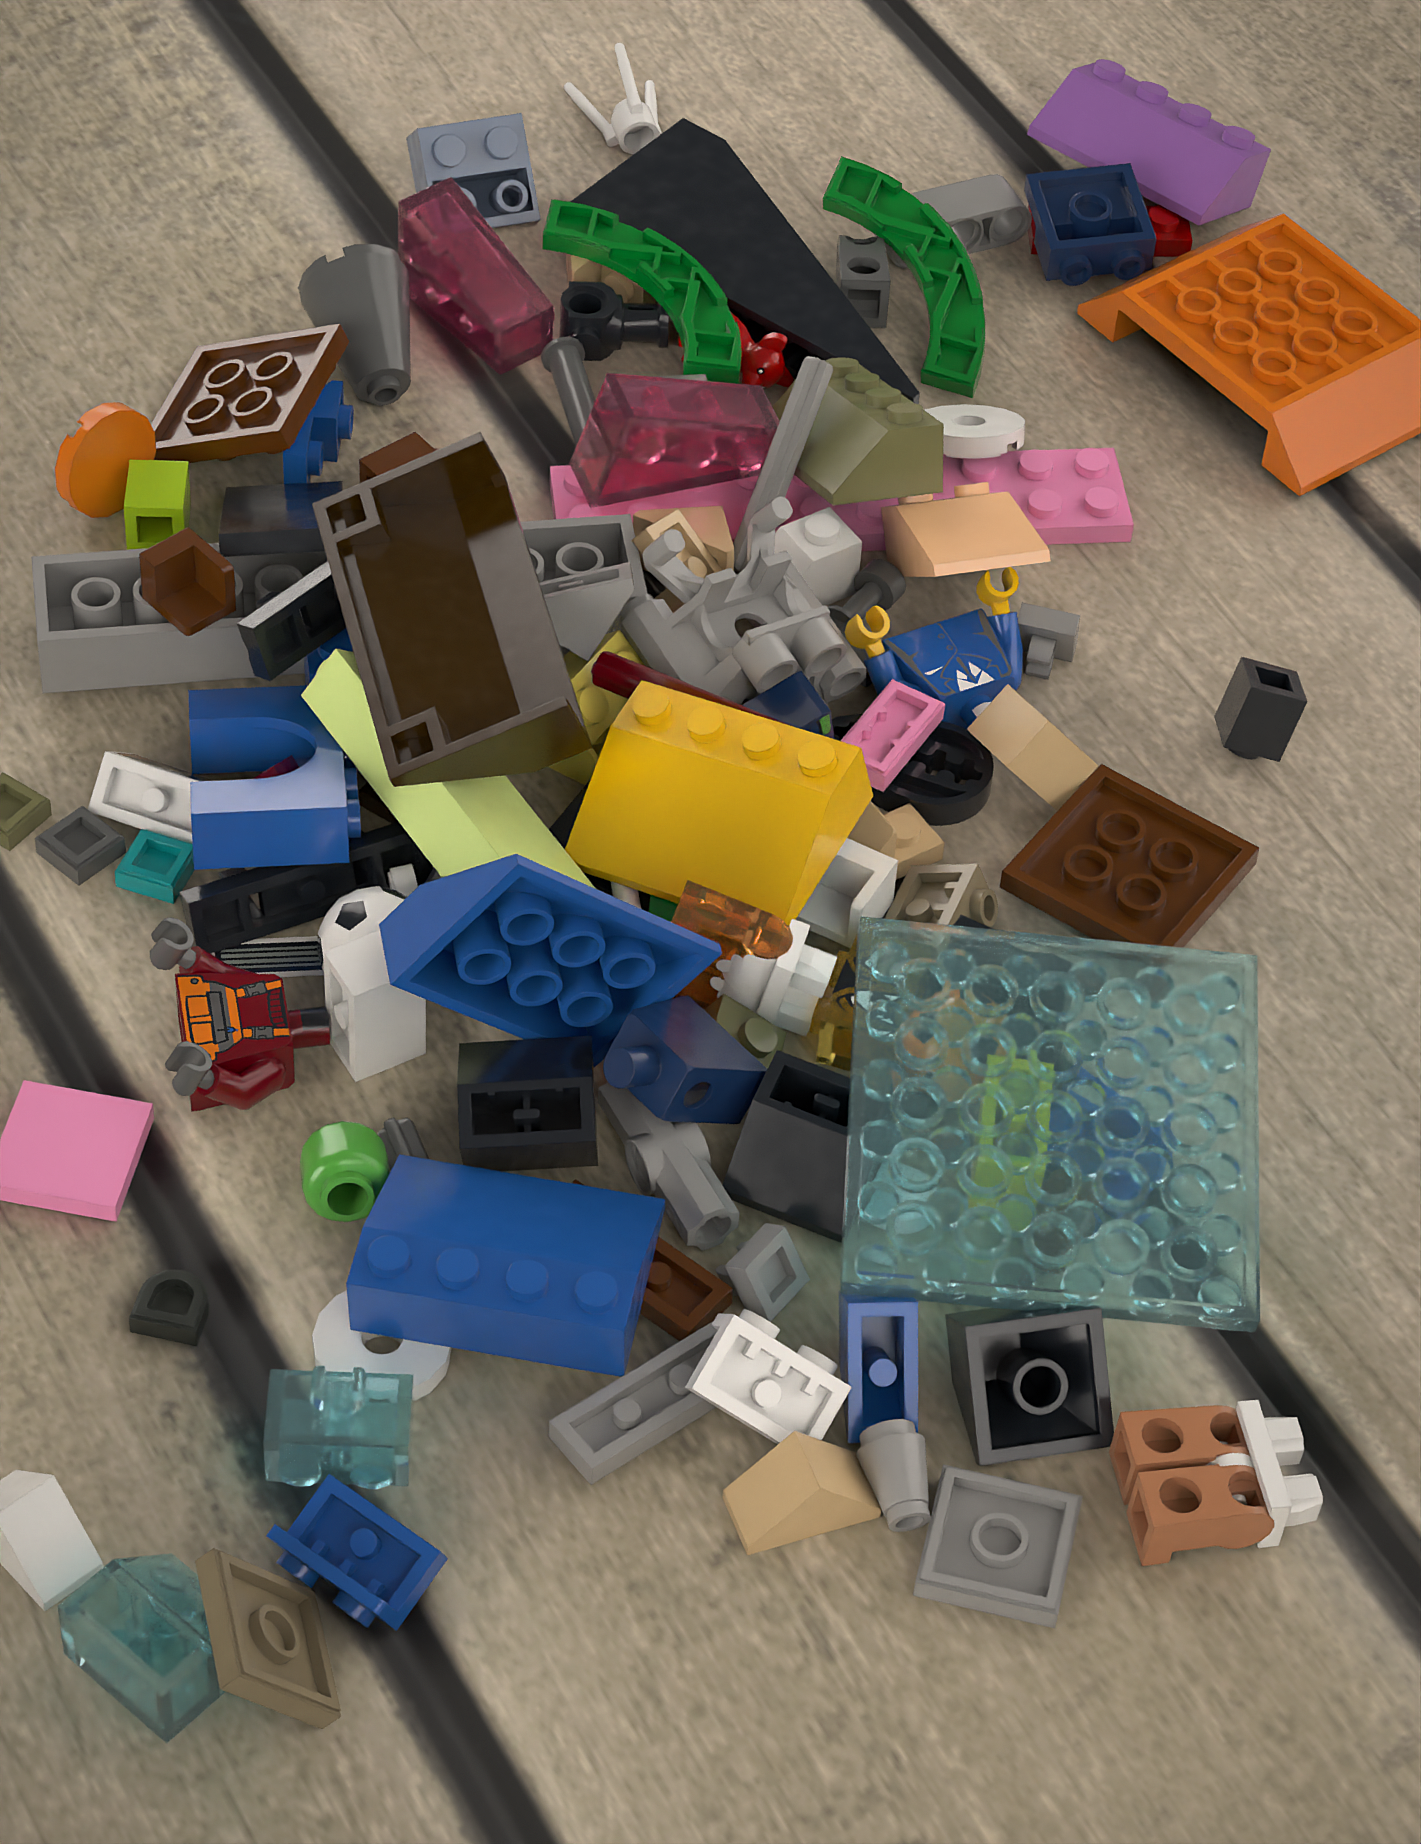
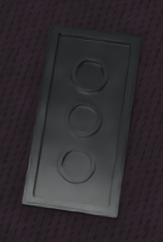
(272, 518)

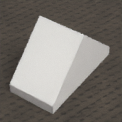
(43, 1538)

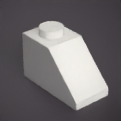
(823, 554)

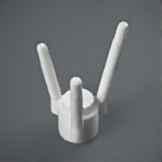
(632, 121)

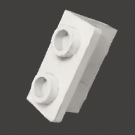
(766, 1381)

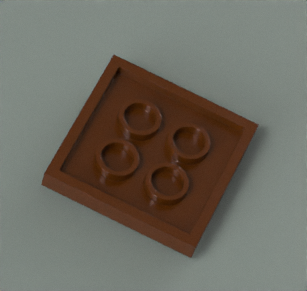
(246, 395)
(1128, 864)

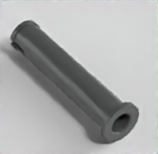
(565, 361)

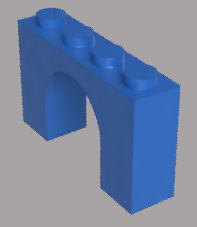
(272, 819)

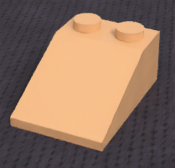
(960, 533)

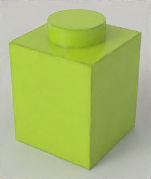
(156, 501)

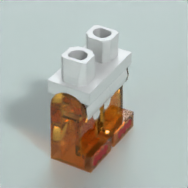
(760, 961)

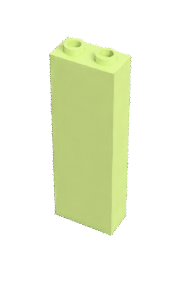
(449, 821)

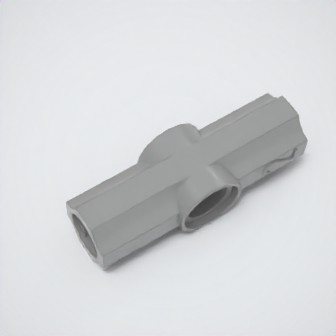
(674, 1166)

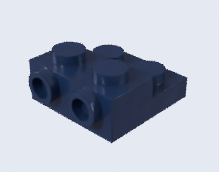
(1090, 223)

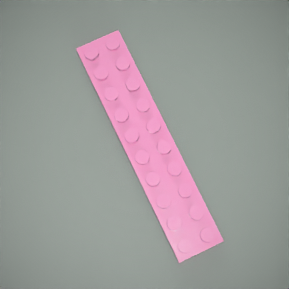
(1062, 492)

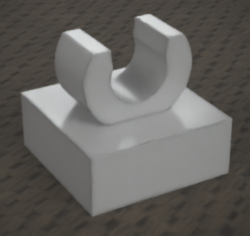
(1047, 636)
(765, 1271)

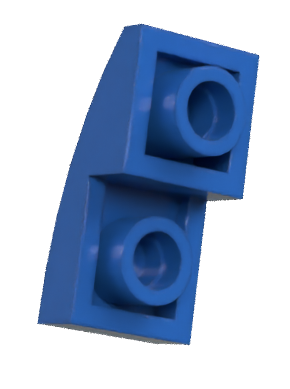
(319, 436)

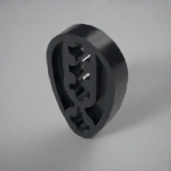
(939, 796)

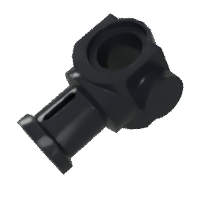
(604, 321)

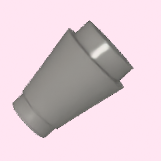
(897, 1472)

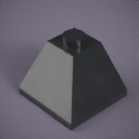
(1031, 1381)

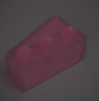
(471, 278)
(670, 437)

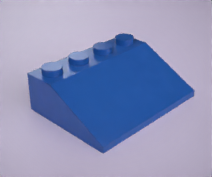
(537, 952)
(504, 1265)

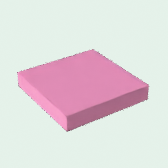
(72, 1149)

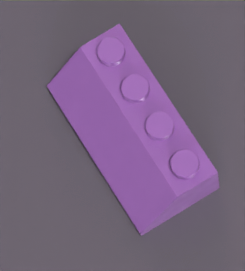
(1173, 147)

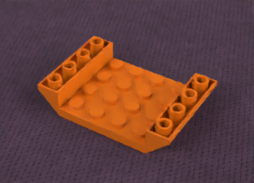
(1285, 339)

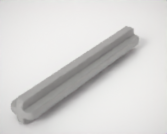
(786, 446)

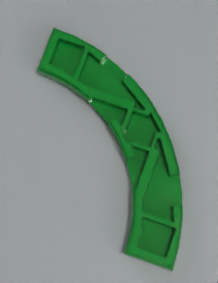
(934, 259)
(663, 270)

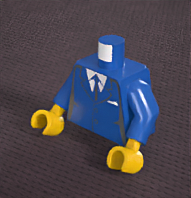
(953, 660)

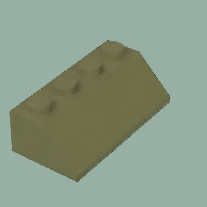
(868, 440)

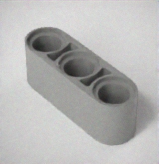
(980, 212)

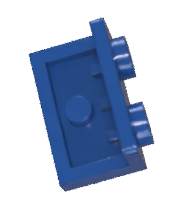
(360, 1552)

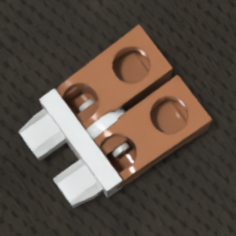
(1210, 1478)

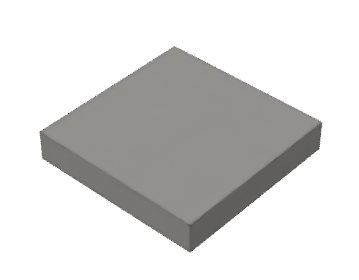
(998, 1546)

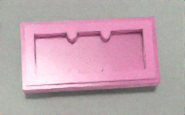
(894, 730)

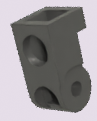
(864, 277)

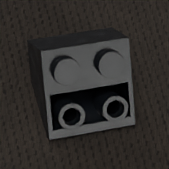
(527, 1104)
(794, 1147)

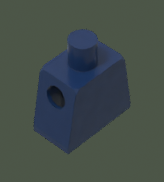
(683, 1064)

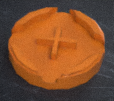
(95, 462)

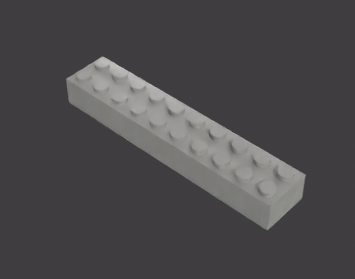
(106, 636)

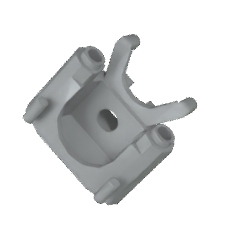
(701, 639)

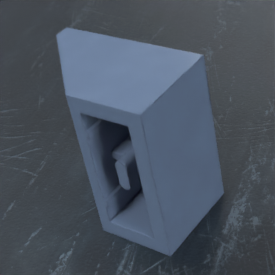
(485, 160)

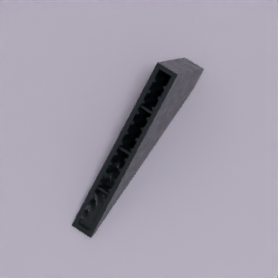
(714, 209)

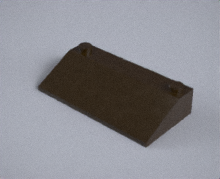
(450, 621)

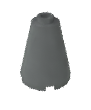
(371, 301)

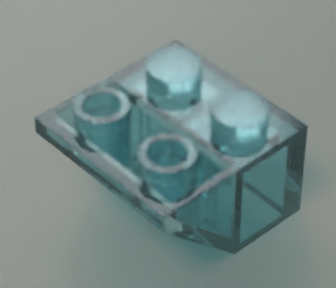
(144, 1639)

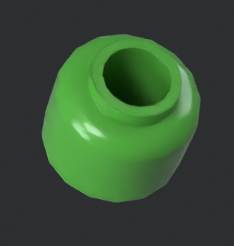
(343, 1170)

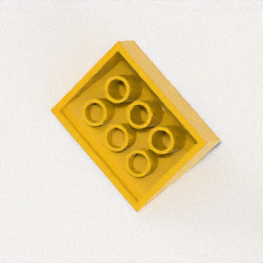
(717, 803)

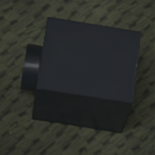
(1260, 710)

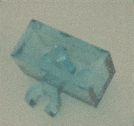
(339, 1426)

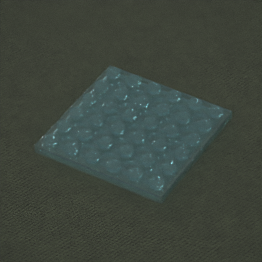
(1053, 1125)

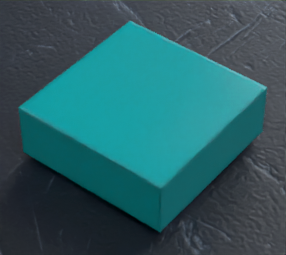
(156, 866)

